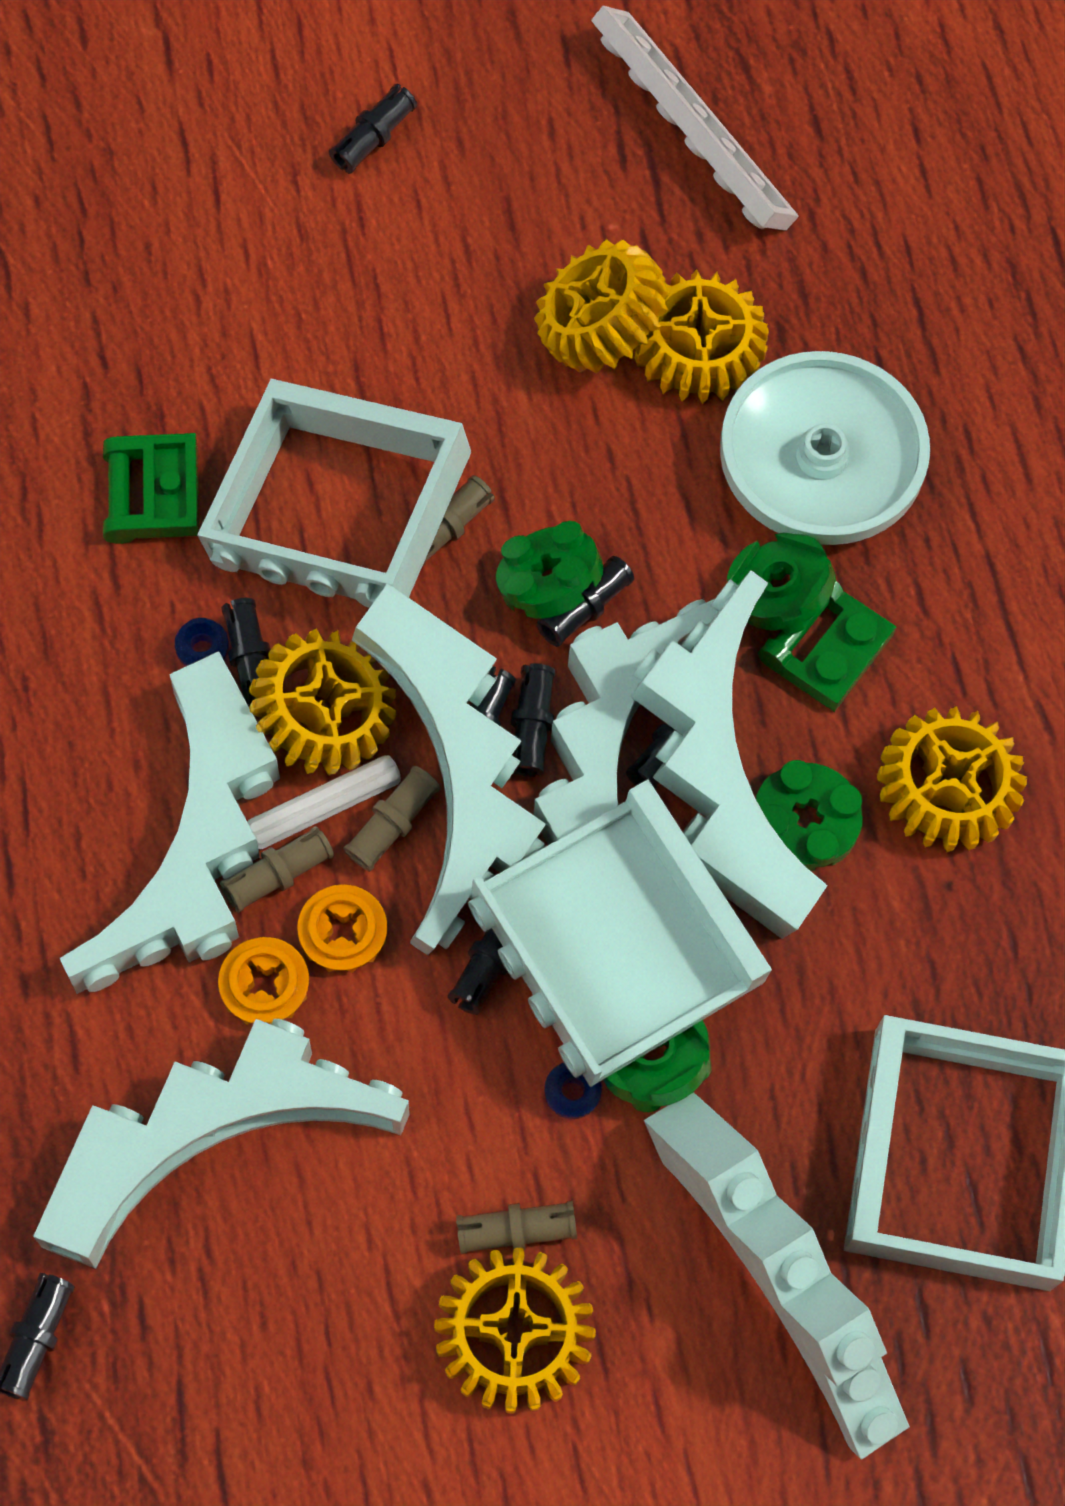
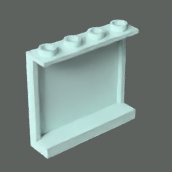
(619, 936)

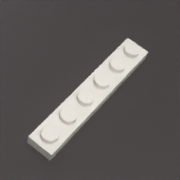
(684, 108)

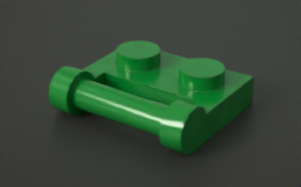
(168, 487)
(840, 654)

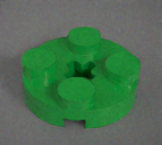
(527, 557)
(806, 592)
(835, 803)
(669, 1078)

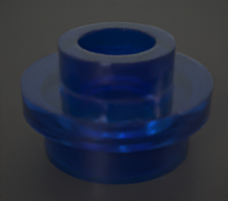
(200, 630)
(565, 1107)

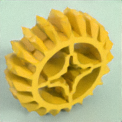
(601, 306)
(724, 324)
(360, 692)
(934, 744)
(542, 1330)

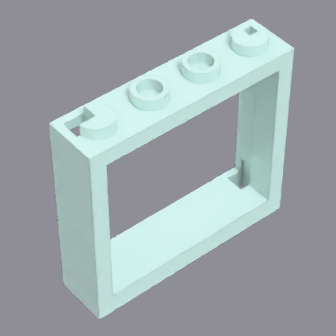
(348, 420)
(975, 1049)

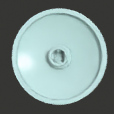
(824, 447)

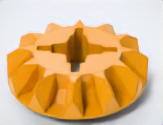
(342, 903)
(268, 957)

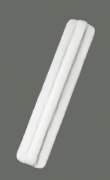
(324, 801)

